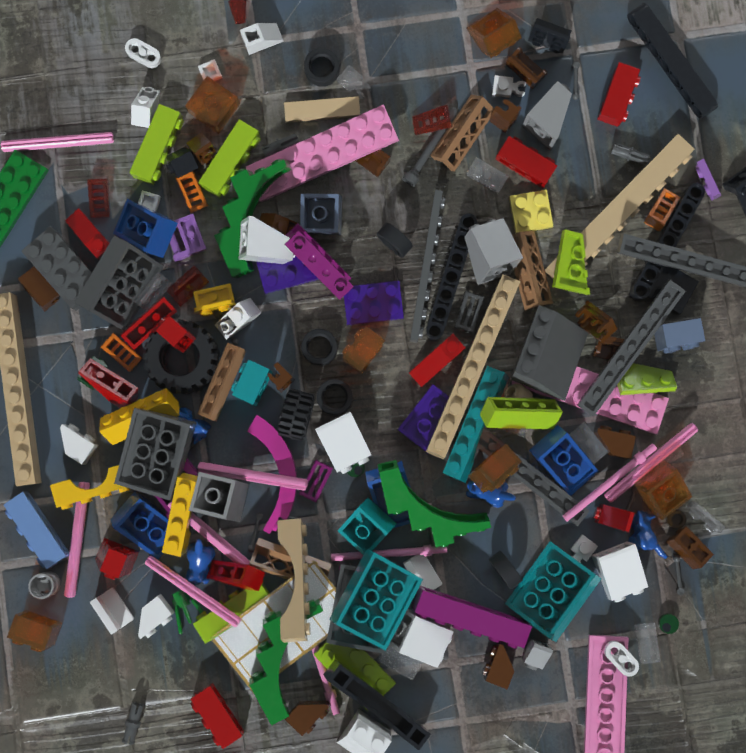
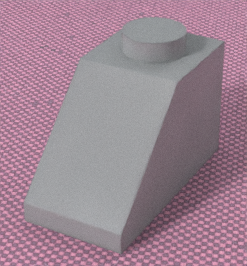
(536, 654)

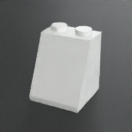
(262, 243)
(344, 443)
(620, 571)
(421, 639)
(365, 735)

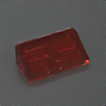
(184, 287)

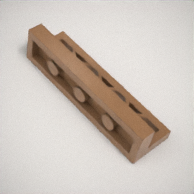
(461, 128)
(526, 272)
(221, 382)
(279, 554)

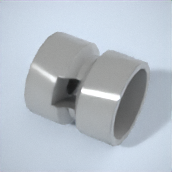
(44, 585)

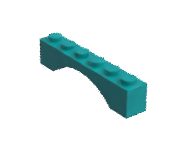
(465, 447)

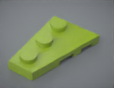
(570, 264)
(646, 379)

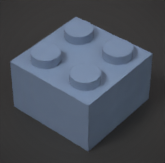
(321, 213)
(679, 334)

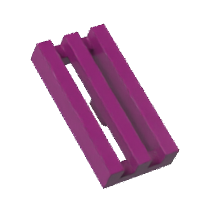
(323, 466)

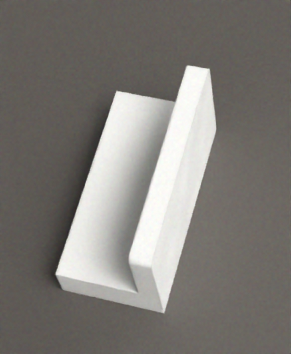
(422, 568)
(112, 610)

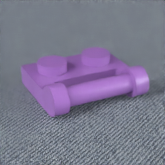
(710, 184)
(191, 238)

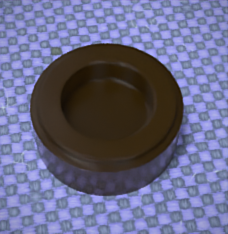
(676, 519)

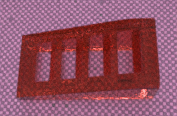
(433, 126)
(91, 182)

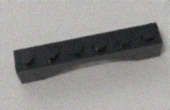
(377, 704)

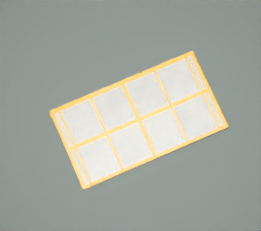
(240, 642)

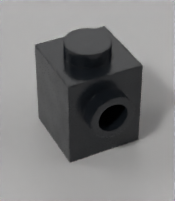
(181, 162)

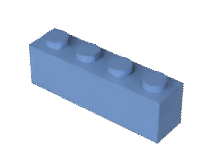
(36, 529)

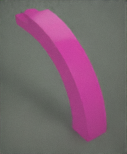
(286, 466)

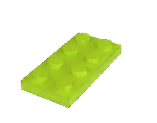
(359, 663)

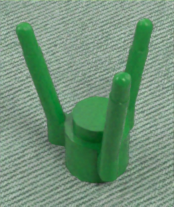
(182, 600)

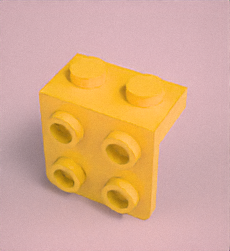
(214, 299)

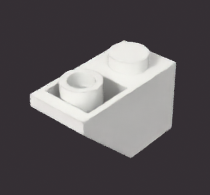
(260, 36)
(144, 107)
(237, 318)
(77, 445)
(153, 614)

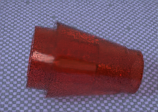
(238, 10)

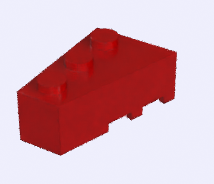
(115, 559)

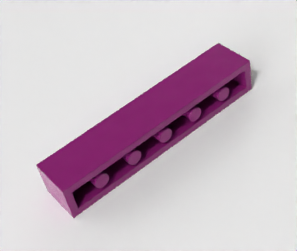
(472, 617)

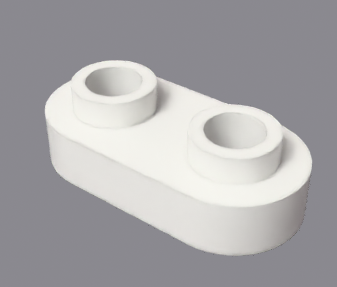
(144, 53)
(621, 657)

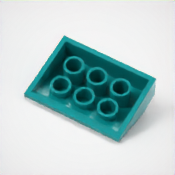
(553, 591)
(376, 599)

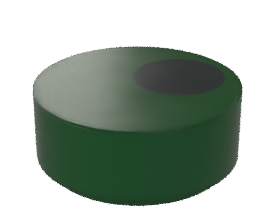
(357, 470)
(668, 623)

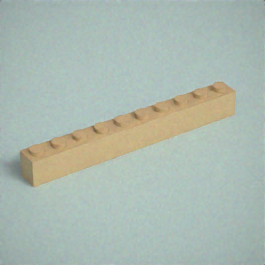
(632, 196)
(472, 367)
(17, 394)

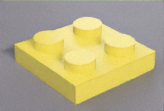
(531, 211)

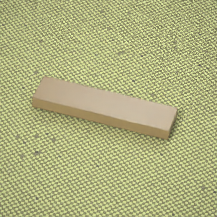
(322, 109)

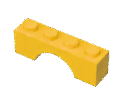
(116, 424)
(67, 493)
(177, 530)

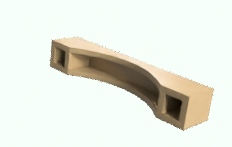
(294, 620)

